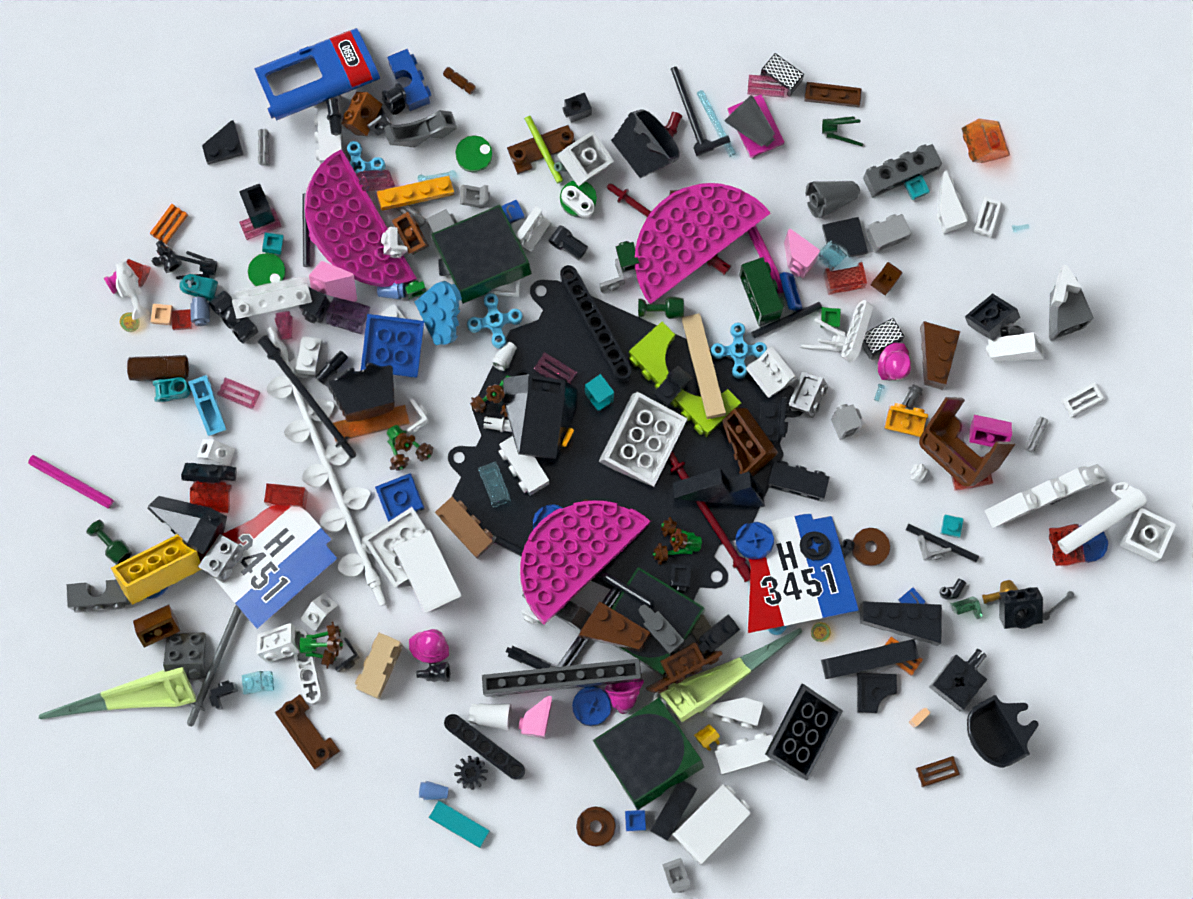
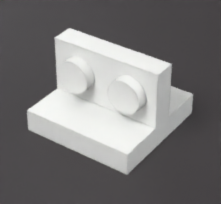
(771, 372)

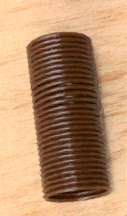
(157, 368)

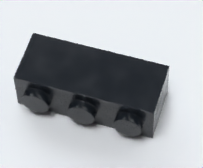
(798, 480)
(673, 810)

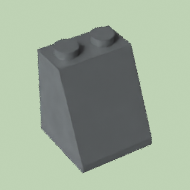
(1069, 316)

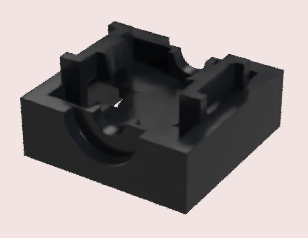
(995, 312)

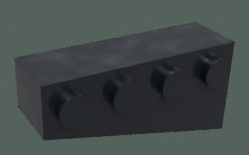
(911, 620)

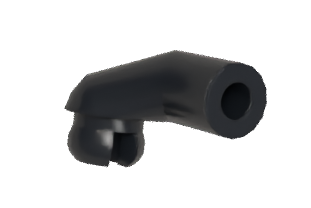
(847, 547)
(952, 592)

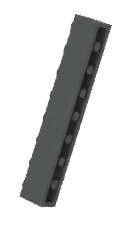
(561, 677)

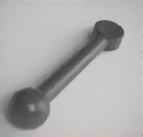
(1046, 615)

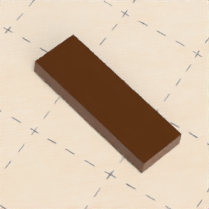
(832, 94)

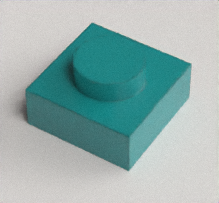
(916, 187)
(272, 243)
(951, 526)

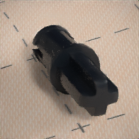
(334, 116)
(331, 367)

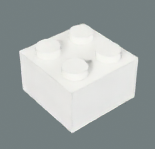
(585, 158)
(1147, 534)

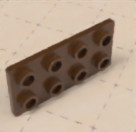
(681, 663)

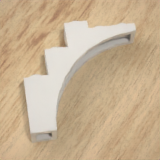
(1044, 494)

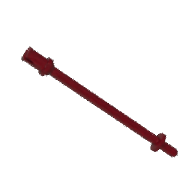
(715, 261)
(738, 561)

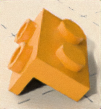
(906, 420)

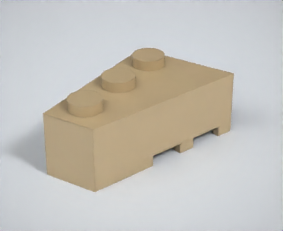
(379, 665)

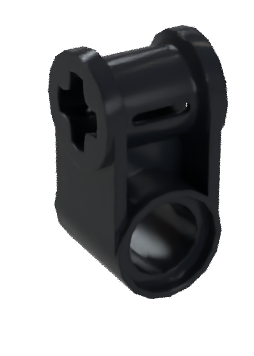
(394, 99)

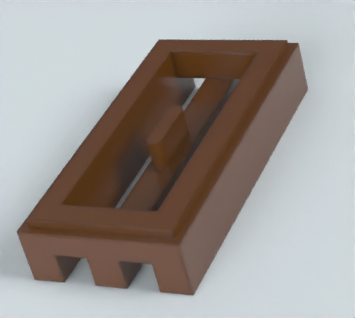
(921, 776)

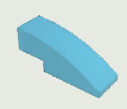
(207, 405)

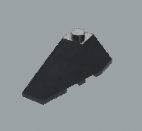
(194, 523)

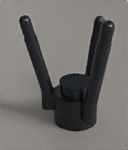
(207, 265)

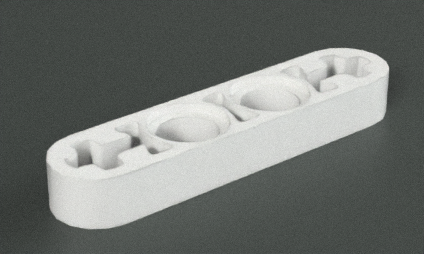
(857, 331)
(304, 666)

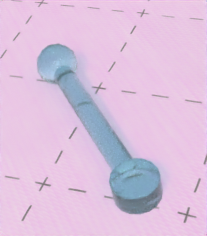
(452, 173)

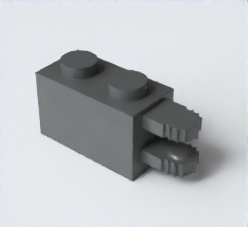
(661, 630)

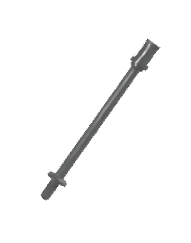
(213, 667)

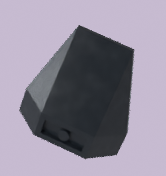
(539, 413)

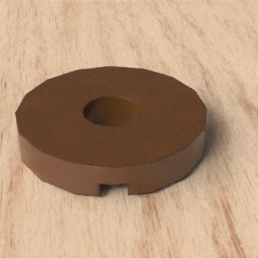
(879, 539)
(595, 838)

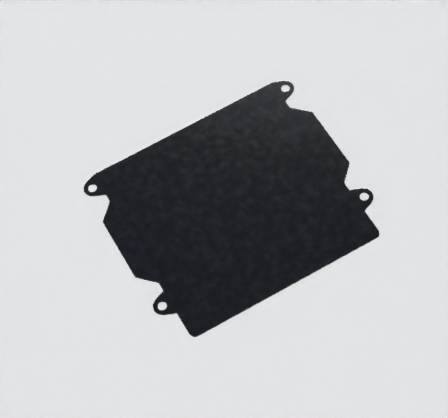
(577, 469)

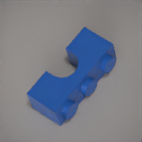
(403, 65)

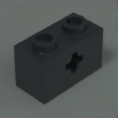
(317, 308)

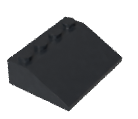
(803, 732)

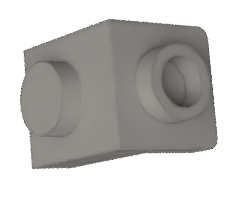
(474, 196)
(676, 876)

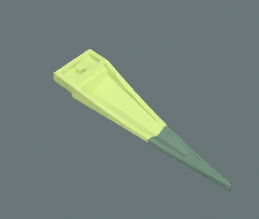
(703, 689)
(154, 690)

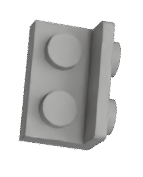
(808, 394)

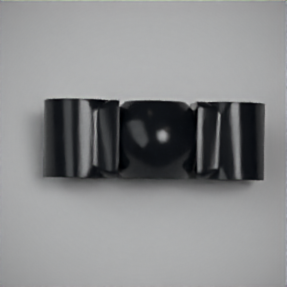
(243, 327)

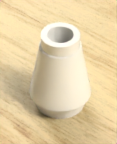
(503, 357)

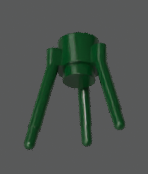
(830, 126)

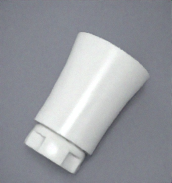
(491, 715)

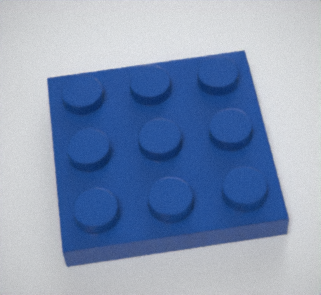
(393, 343)

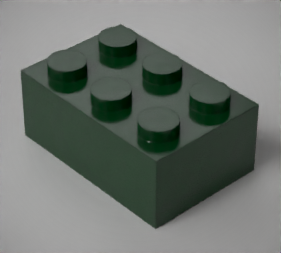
(761, 291)

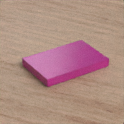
(752, 148)

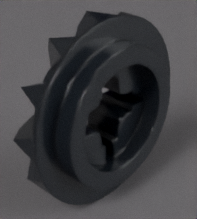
(818, 537)

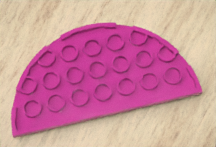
(349, 226)
(689, 231)
(572, 549)

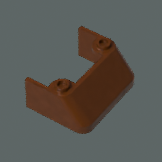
(960, 461)

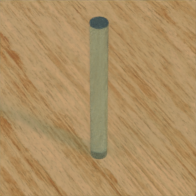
(714, 120)

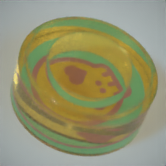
(128, 323)
(820, 632)

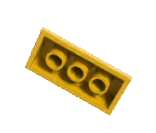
(156, 569)

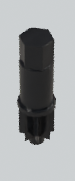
(527, 658)

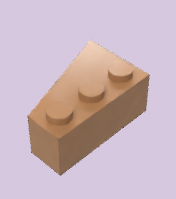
(465, 527)

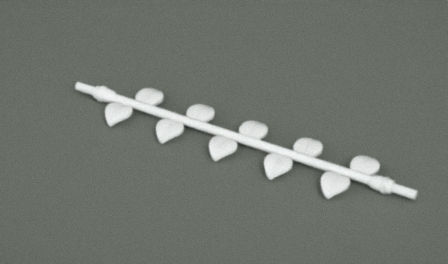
(317, 474)

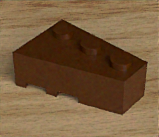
(938, 353)
(748, 440)
(614, 629)

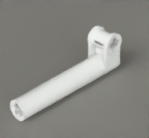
(1127, 502)

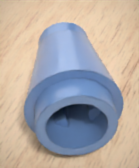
(395, 291)
(432, 791)

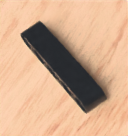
(869, 659)
(477, 740)

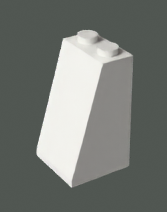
(426, 570)
(711, 823)

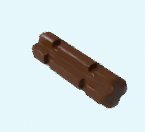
(459, 80)

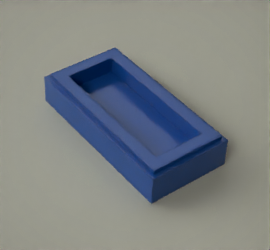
(790, 291)

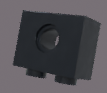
(1021, 608)

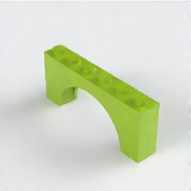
(650, 357)

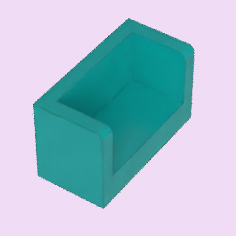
(599, 392)

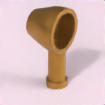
(1004, 587)

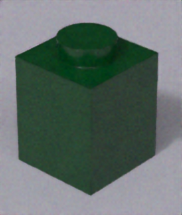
(626, 255)

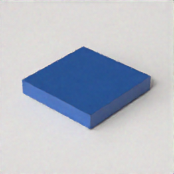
(399, 496)

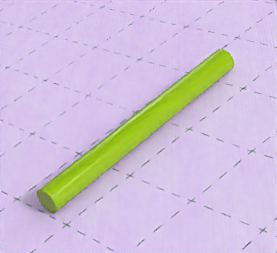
(550, 162)

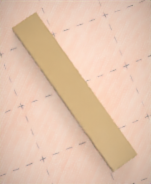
(703, 366)

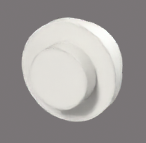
(918, 472)

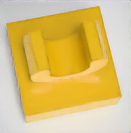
(707, 736)

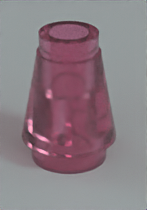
(284, 324)

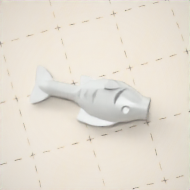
(128, 285)

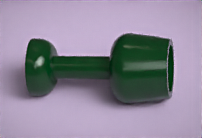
(673, 307)
(116, 550)

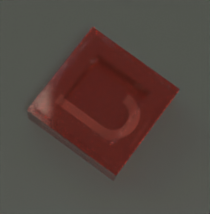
(181, 319)

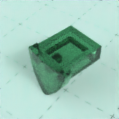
(966, 605)

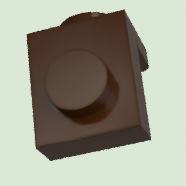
(886, 278)

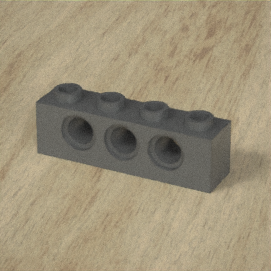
(879, 185)

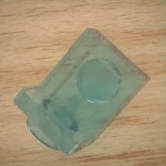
(257, 682)

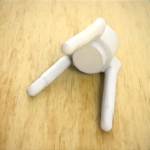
(837, 341)

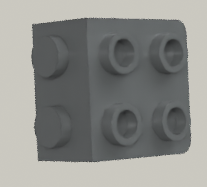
(186, 651)

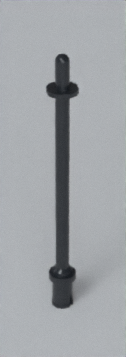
(274, 354)

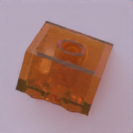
(985, 141)

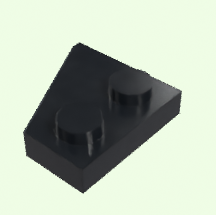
(223, 144)

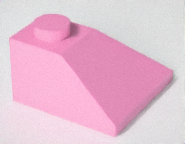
(333, 281)
(536, 719)

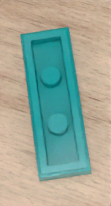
(459, 824)

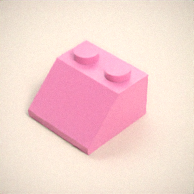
(800, 254)

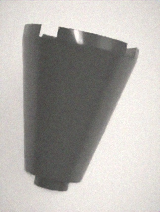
(751, 122)
(830, 195)

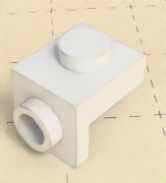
(391, 248)

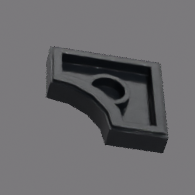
(846, 234)
(873, 689)

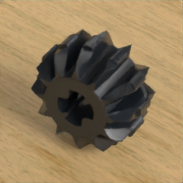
(472, 779)

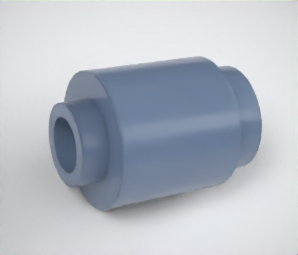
(200, 311)

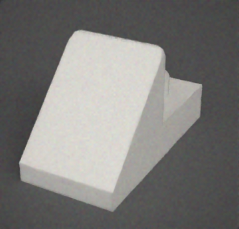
(1065, 282)

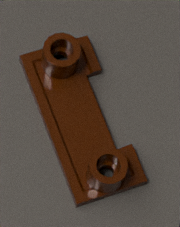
(530, 151)
(305, 733)

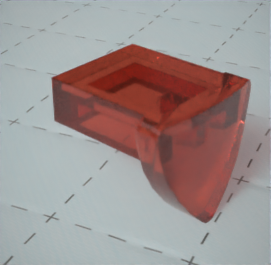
(141, 271)

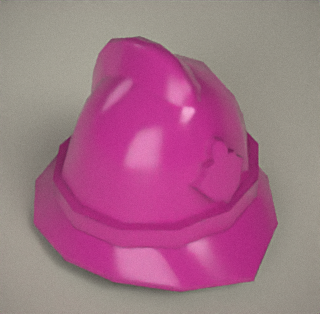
(894, 362)
(429, 646)
(624, 695)

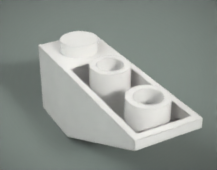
(949, 210)
(740, 710)

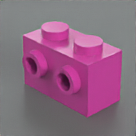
(989, 430)

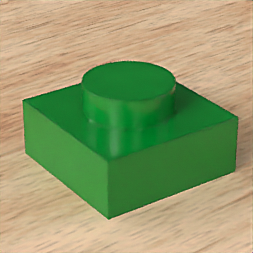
(415, 289)
(831, 317)

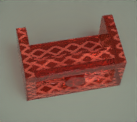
(845, 279)
(285, 495)

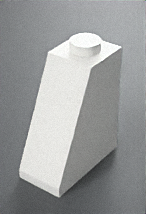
(1015, 348)

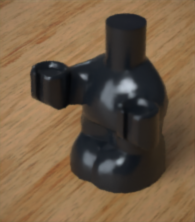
(165, 253)
(435, 672)

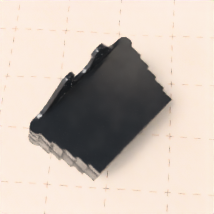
(645, 143)
(364, 392)
(997, 733)

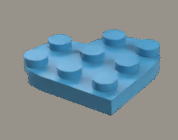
(440, 311)

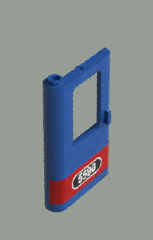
(343, 66)

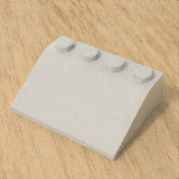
(643, 439)

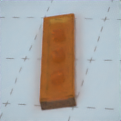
(397, 416)

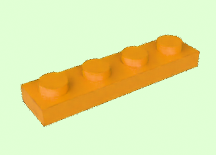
(415, 193)

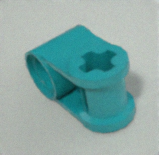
(200, 286)
(167, 389)

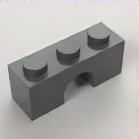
(80, 597)

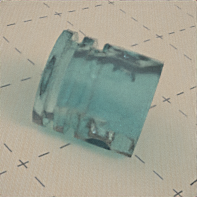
(831, 255)

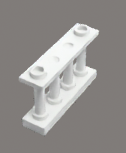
(272, 296)

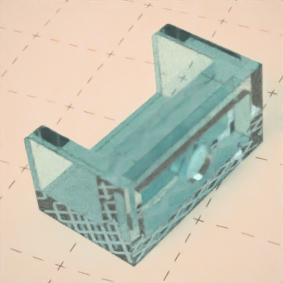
(494, 484)

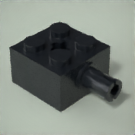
(967, 673)

